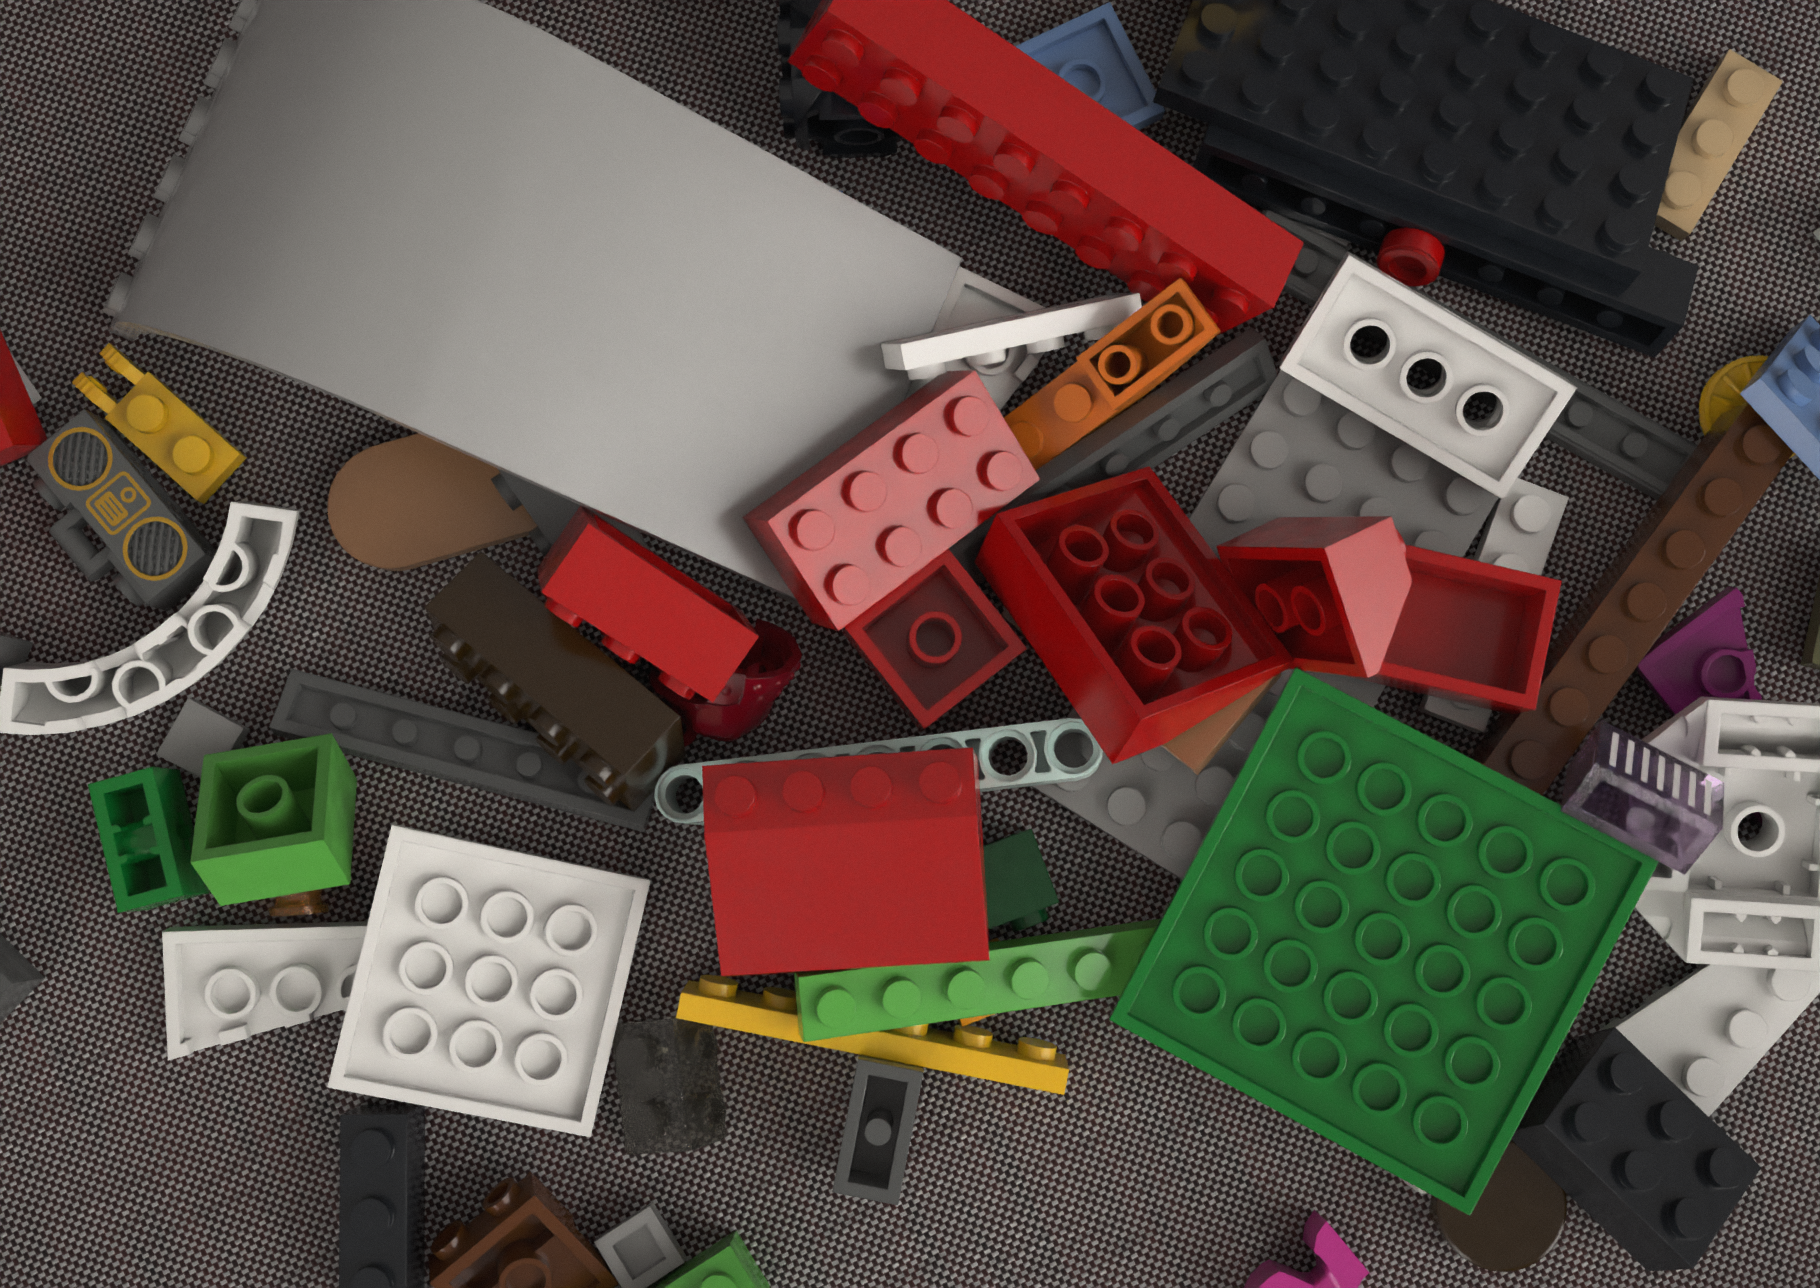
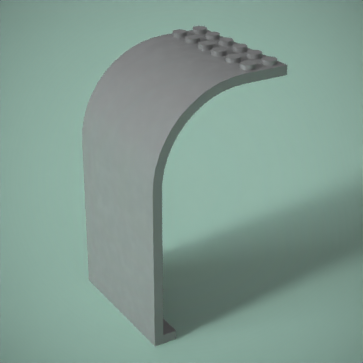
(528, 263)

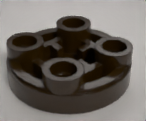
(1512, 1221)

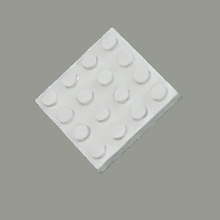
(489, 982)

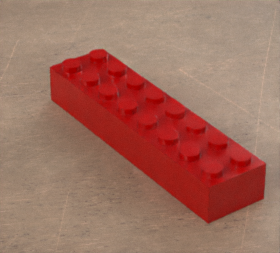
(1047, 152)

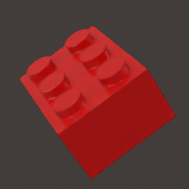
(644, 606)
(1471, 633)

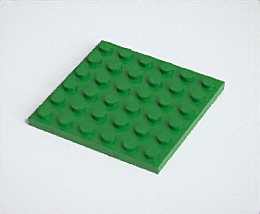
(1383, 940)

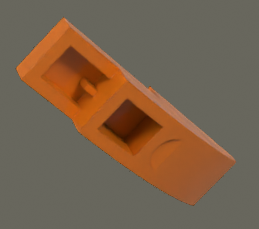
(1113, 374)

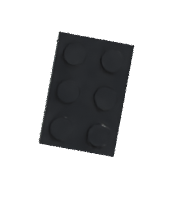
(1634, 1151)

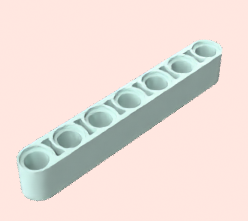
(1037, 737)

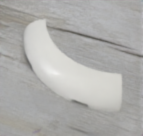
(172, 657)

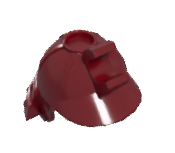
(746, 696)

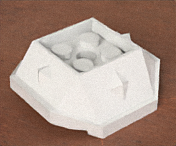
(1758, 896)

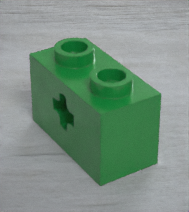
(146, 838)

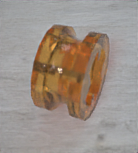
(299, 904)

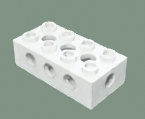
(1430, 418)

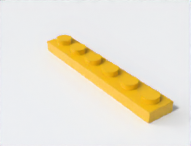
(962, 1052)

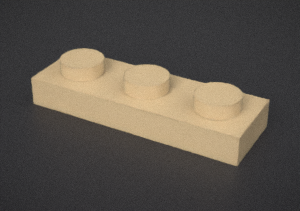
(1712, 139)

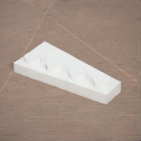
(254, 979)
(1717, 1025)

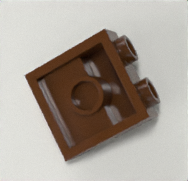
(517, 1243)

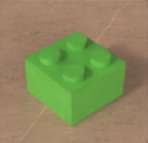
(275, 820)

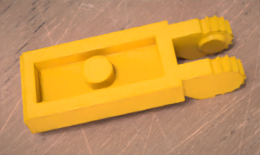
(164, 427)

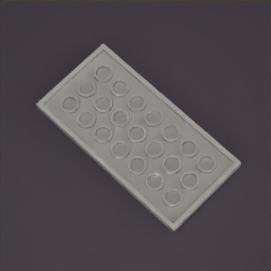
(1290, 460)

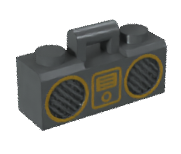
(111, 489)

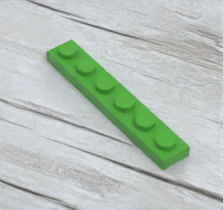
(1017, 977)

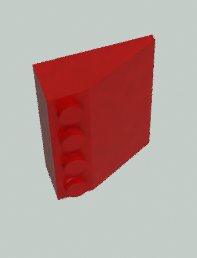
(1129, 610)
(846, 862)

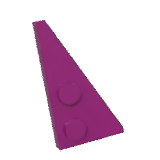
(1703, 658)

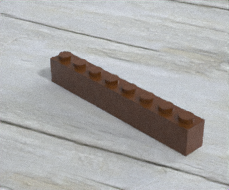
(1637, 597)

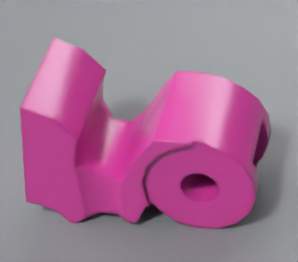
(1334, 1266)

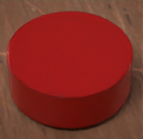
(1411, 256)

